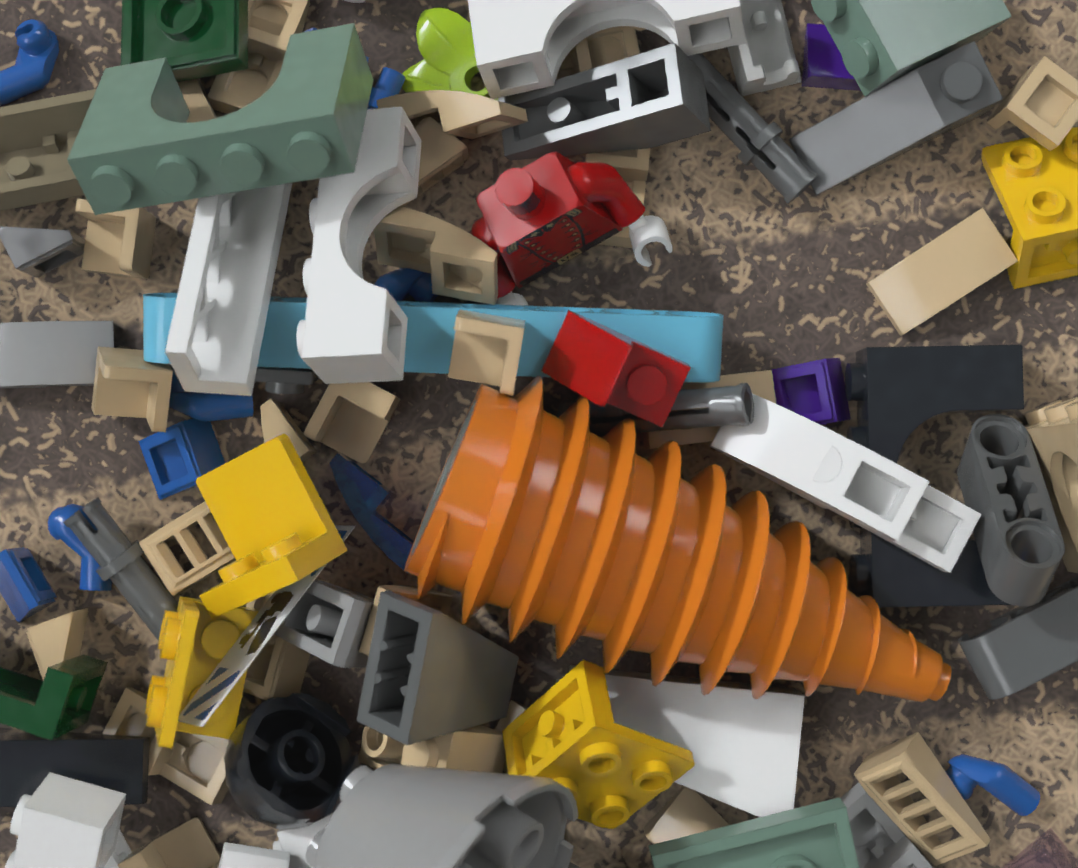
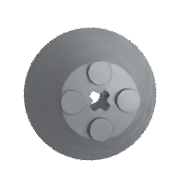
(445, 821)

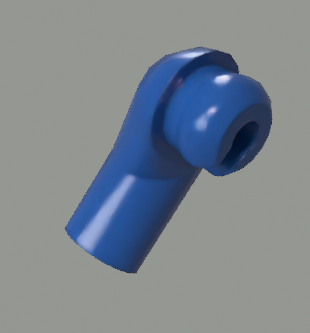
(33, 64)
(995, 778)

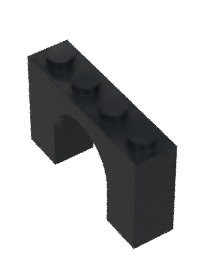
(895, 395)

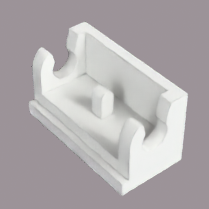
(768, 54)

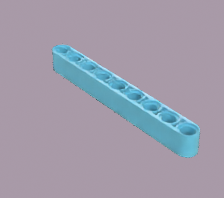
(430, 333)

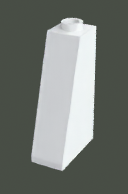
(739, 744)

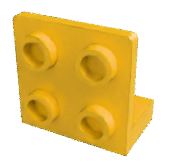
(1041, 204)
(269, 522)
(193, 650)
(575, 742)

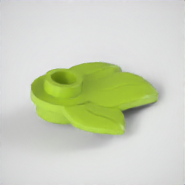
(448, 54)

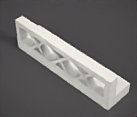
(227, 290)

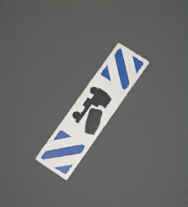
(248, 647)

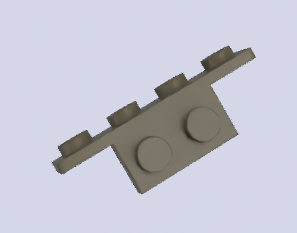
(36, 148)

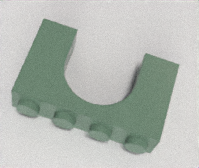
(897, 36)
(303, 128)

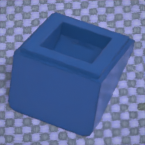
(181, 456)
(23, 583)

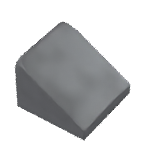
(40, 250)

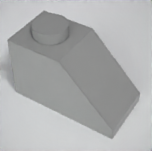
(329, 624)

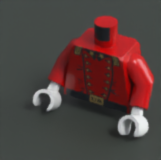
(556, 212)

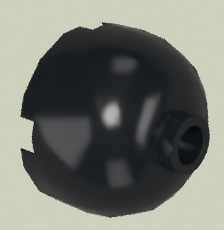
(289, 761)

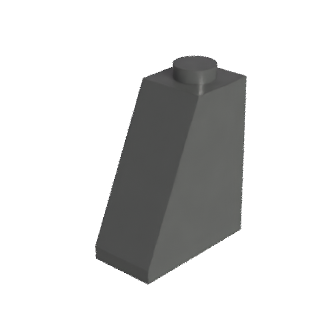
(431, 674)

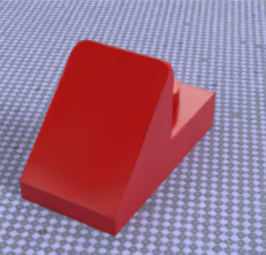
(615, 369)

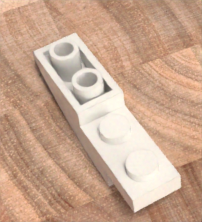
(850, 482)

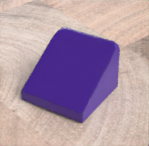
(823, 61)
(813, 390)

